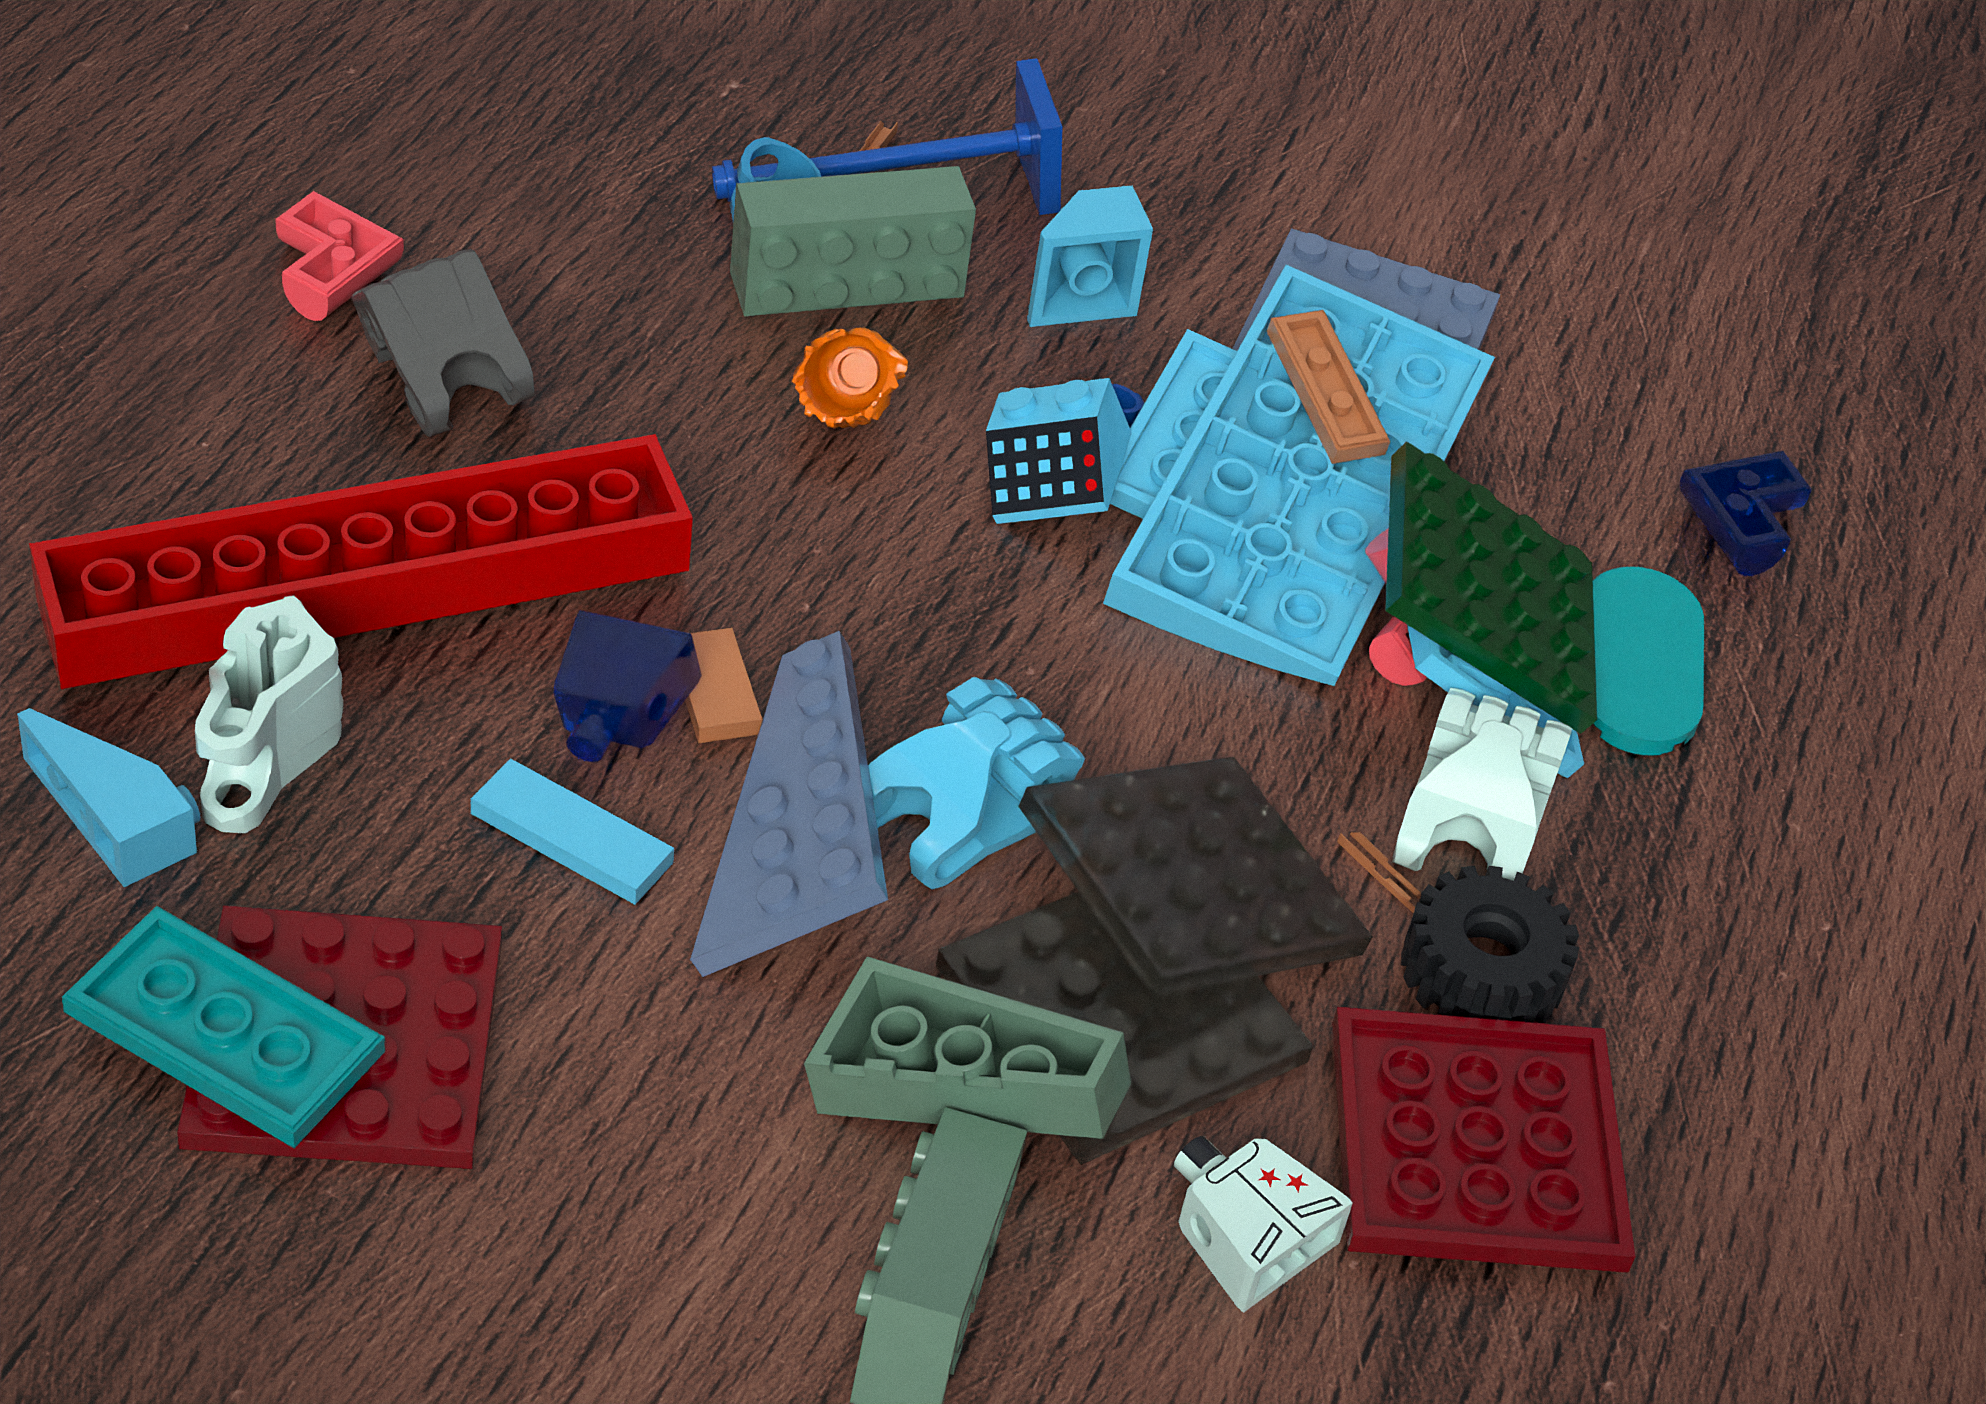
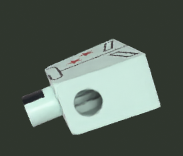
(1256, 1216)

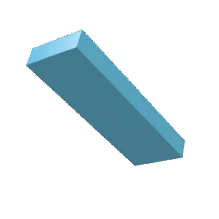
(572, 831)

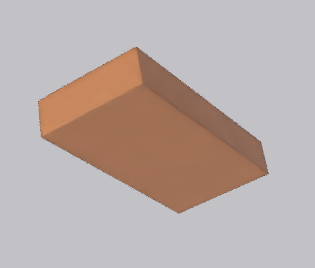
(723, 700)

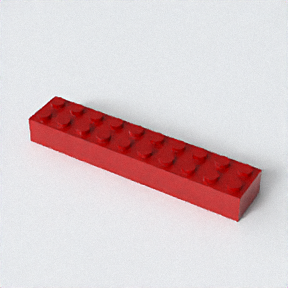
(362, 556)

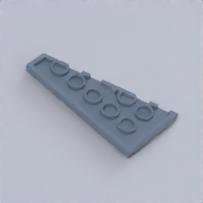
(804, 820)

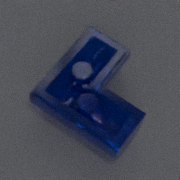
(1739, 504)

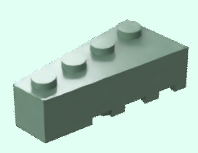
(922, 1043)
(934, 1259)

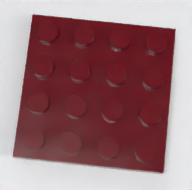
(414, 984)
(1480, 1140)

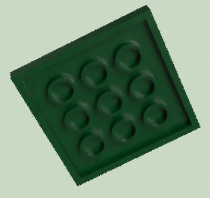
(1491, 587)

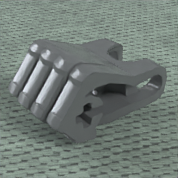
(444, 334)

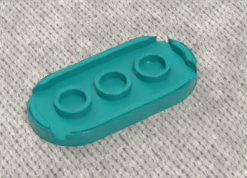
(1647, 660)

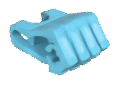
(970, 777)

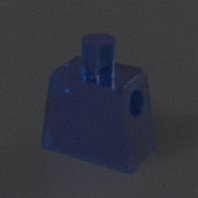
(621, 682)

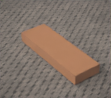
(1328, 386)

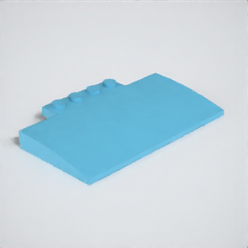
(1242, 512)

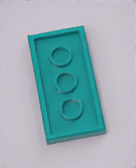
(224, 1026)

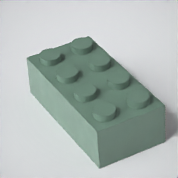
(851, 240)

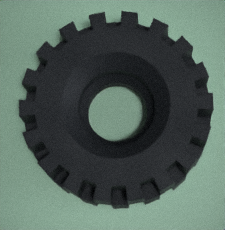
(1480, 984)

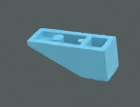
(112, 797)

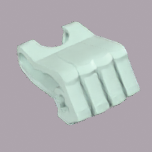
(267, 709)
(1483, 782)

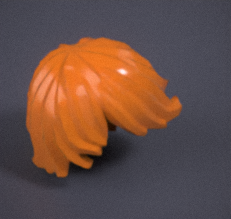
(848, 377)

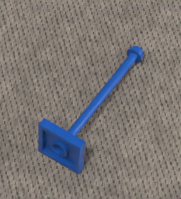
(1033, 137)

